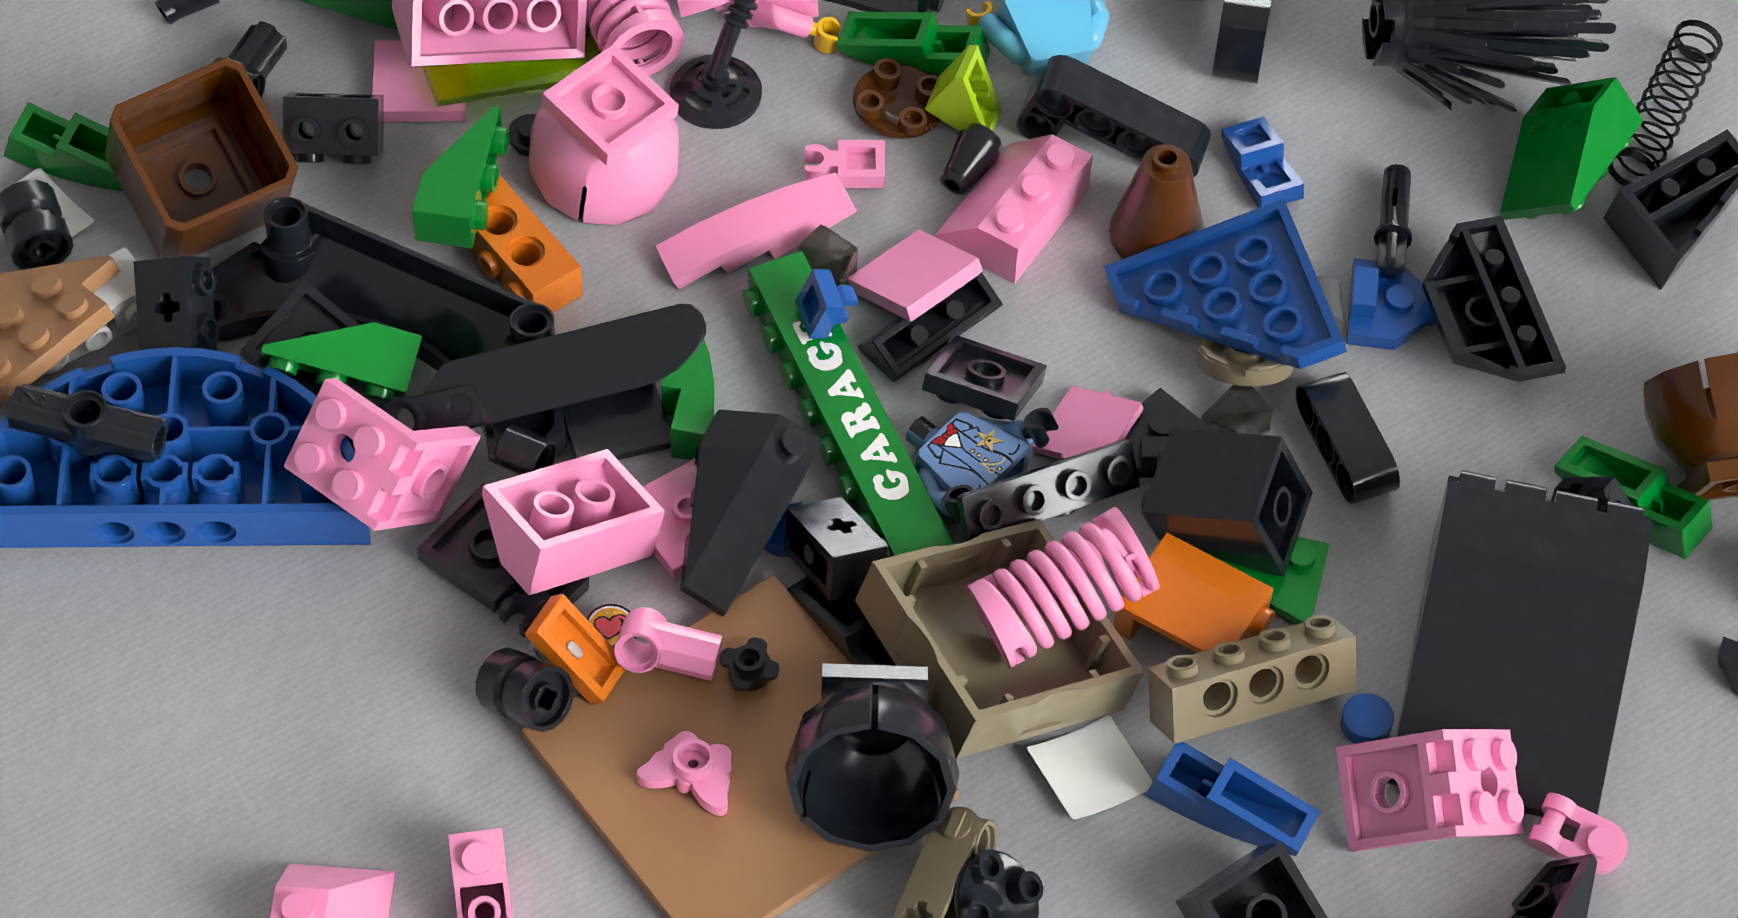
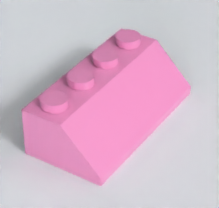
(490, 30)

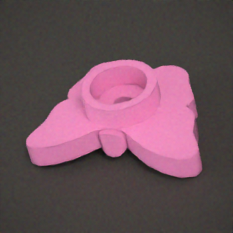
(692, 767)

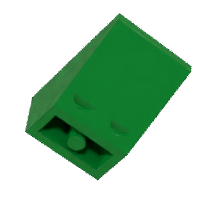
(1567, 147)

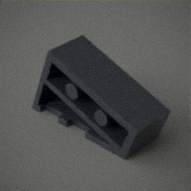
(1676, 205)

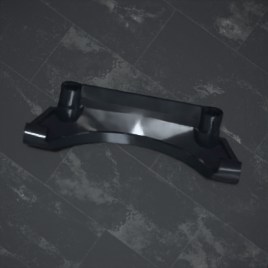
(396, 288)

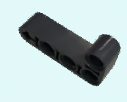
(1241, 39)
(1107, 111)

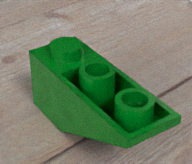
(455, 187)
(359, 355)

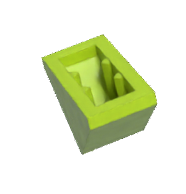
(965, 93)

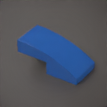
(1260, 162)

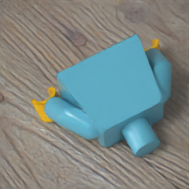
(1038, 29)

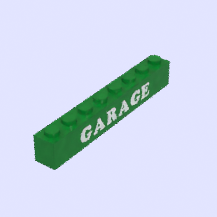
(844, 412)

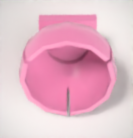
(607, 132)

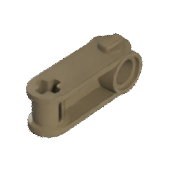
(940, 861)

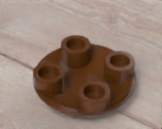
(894, 100)

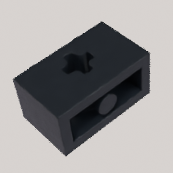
(160, 290)
(832, 546)

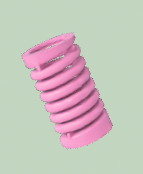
(638, 30)
(1049, 572)

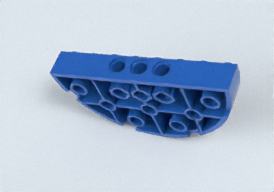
(211, 486)

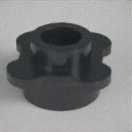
(749, 677)

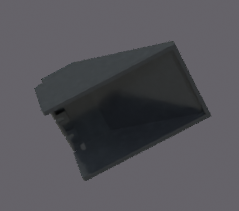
(1529, 628)

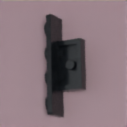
(1050, 489)

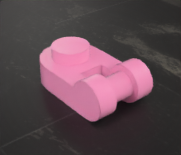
(1593, 834)

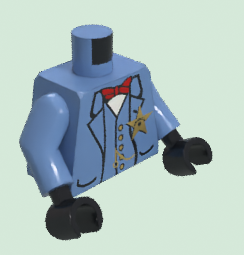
(974, 453)

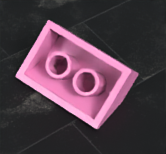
(1019, 204)
(571, 521)

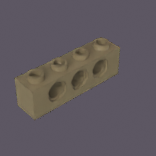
(1252, 678)

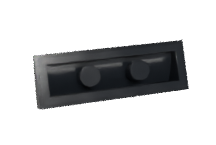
(907, 344)

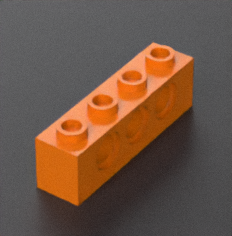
(525, 253)

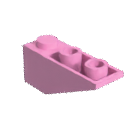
(480, 874)

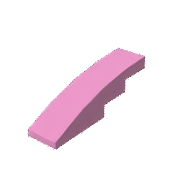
(763, 224)

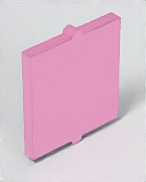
(1088, 422)

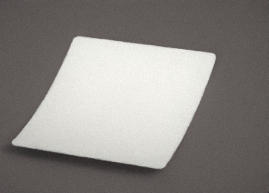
(1091, 768)

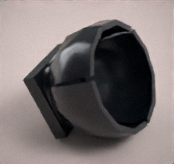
(872, 758)

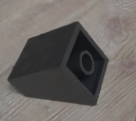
(1229, 497)

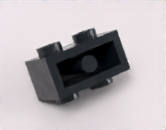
(332, 120)

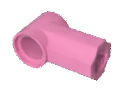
(669, 646)

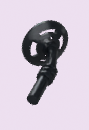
(718, 79)

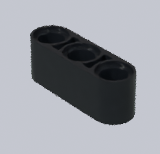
(1347, 437)

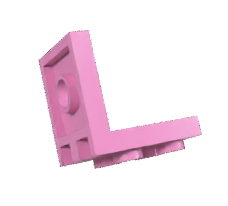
(395, 473)
(1448, 786)

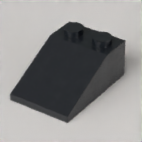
(1254, 887)

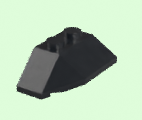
(1489, 305)

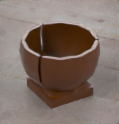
(1698, 423)

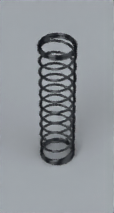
(1692, 55)

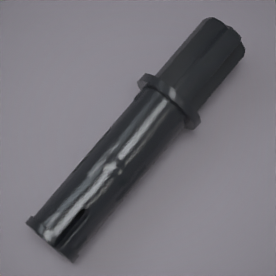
(1393, 234)

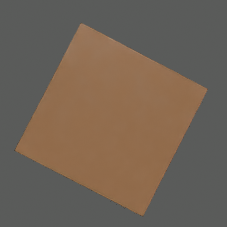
(681, 855)

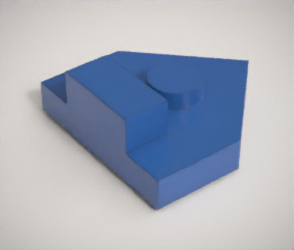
(1385, 309)

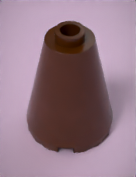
(1157, 203)

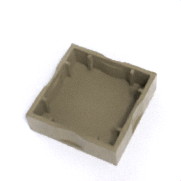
(928, 620)

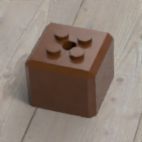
(207, 124)

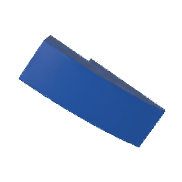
(1231, 799)

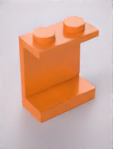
(1197, 600)

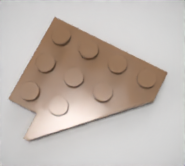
(48, 316)

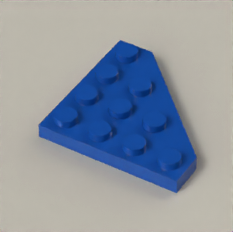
(1235, 286)

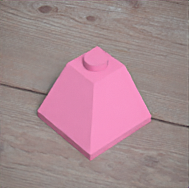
(333, 893)

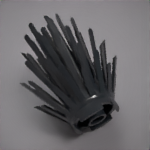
(1480, 35)

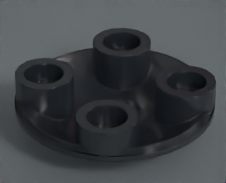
(996, 887)

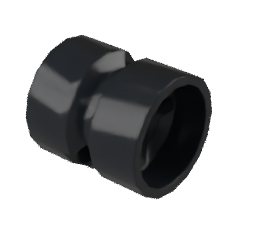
(34, 225)
(524, 689)

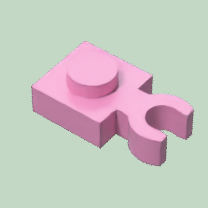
(855, 162)

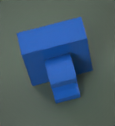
(823, 303)

